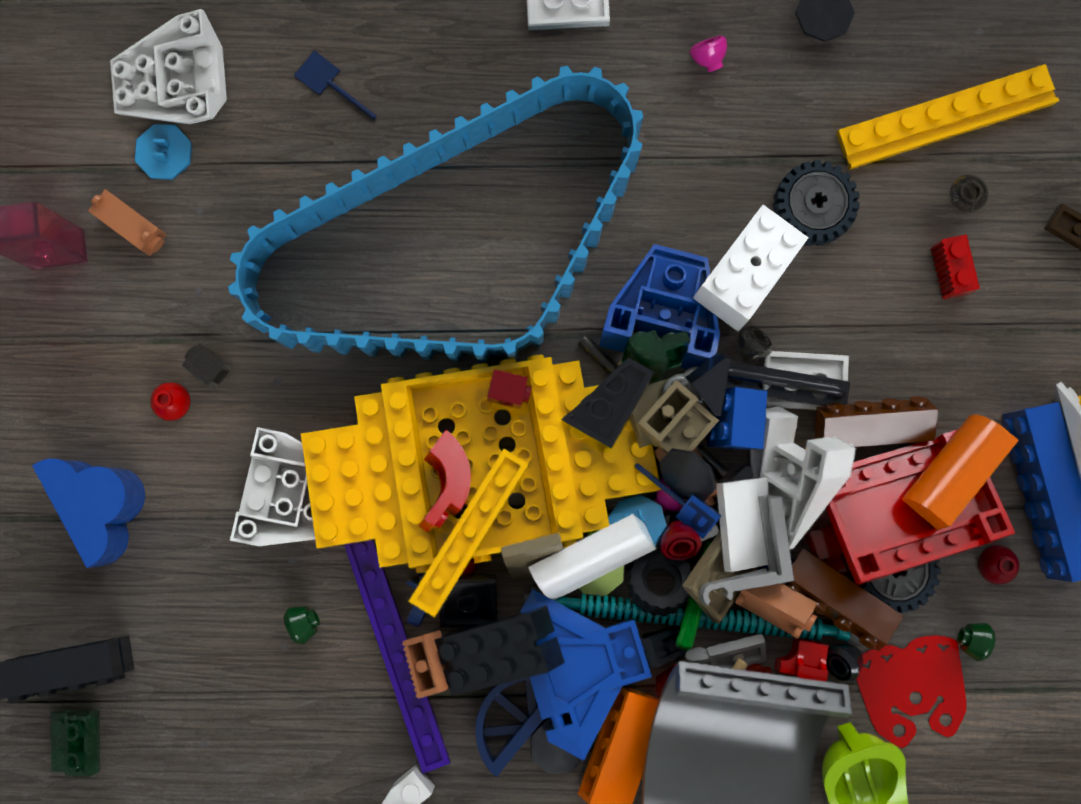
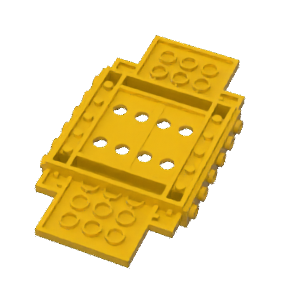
(377, 486)

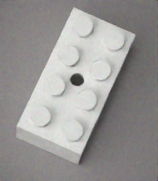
(750, 268)

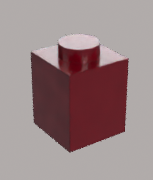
(508, 389)

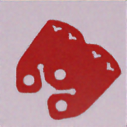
(911, 671)

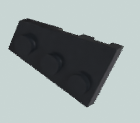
(611, 403)

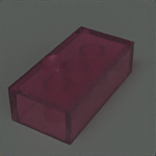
(40, 237)

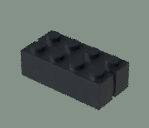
(499, 651)
(65, 669)

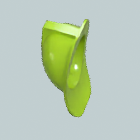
(863, 770)

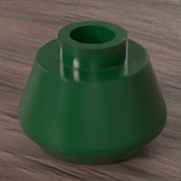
(301, 623)
(977, 640)

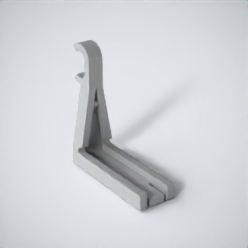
(777, 555)

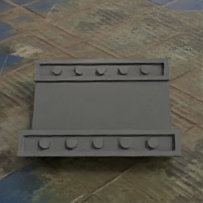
(737, 736)

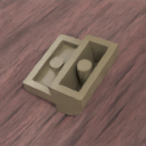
(677, 420)

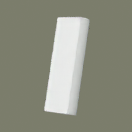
(592, 557)

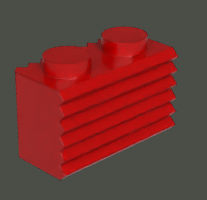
(955, 267)

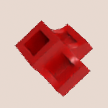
(805, 660)

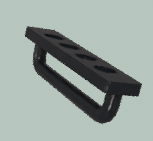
(835, 390)

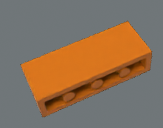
(959, 470)
(619, 750)

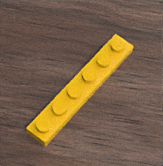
(468, 533)

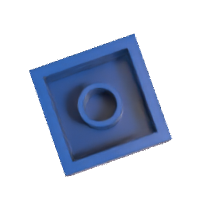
(740, 421)

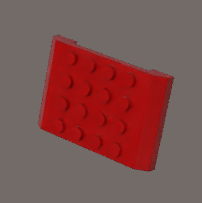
(887, 535)

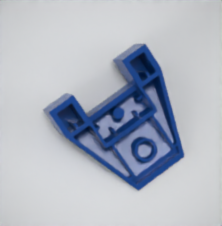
(662, 300)

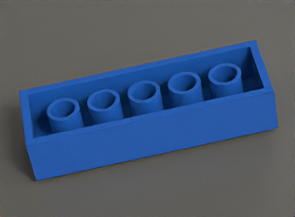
(1049, 486)

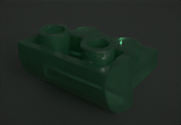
(655, 352)
(75, 742)

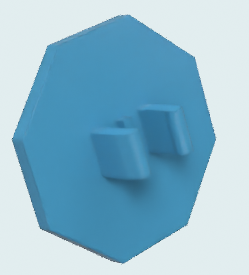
(163, 151)
(644, 509)

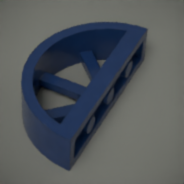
(519, 732)

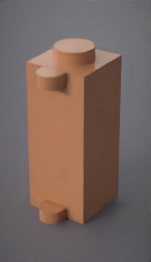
(127, 222)
(780, 607)

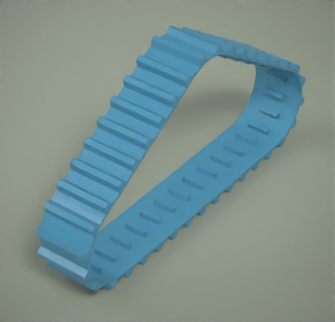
(415, 161)

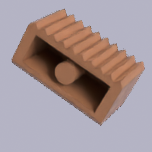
(425, 664)

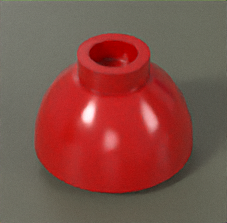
(170, 401)

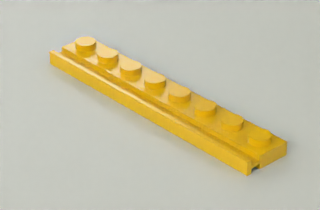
(947, 116)

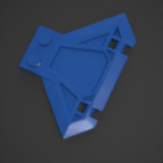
(590, 679)

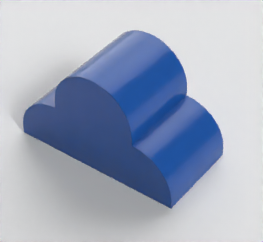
(93, 505)

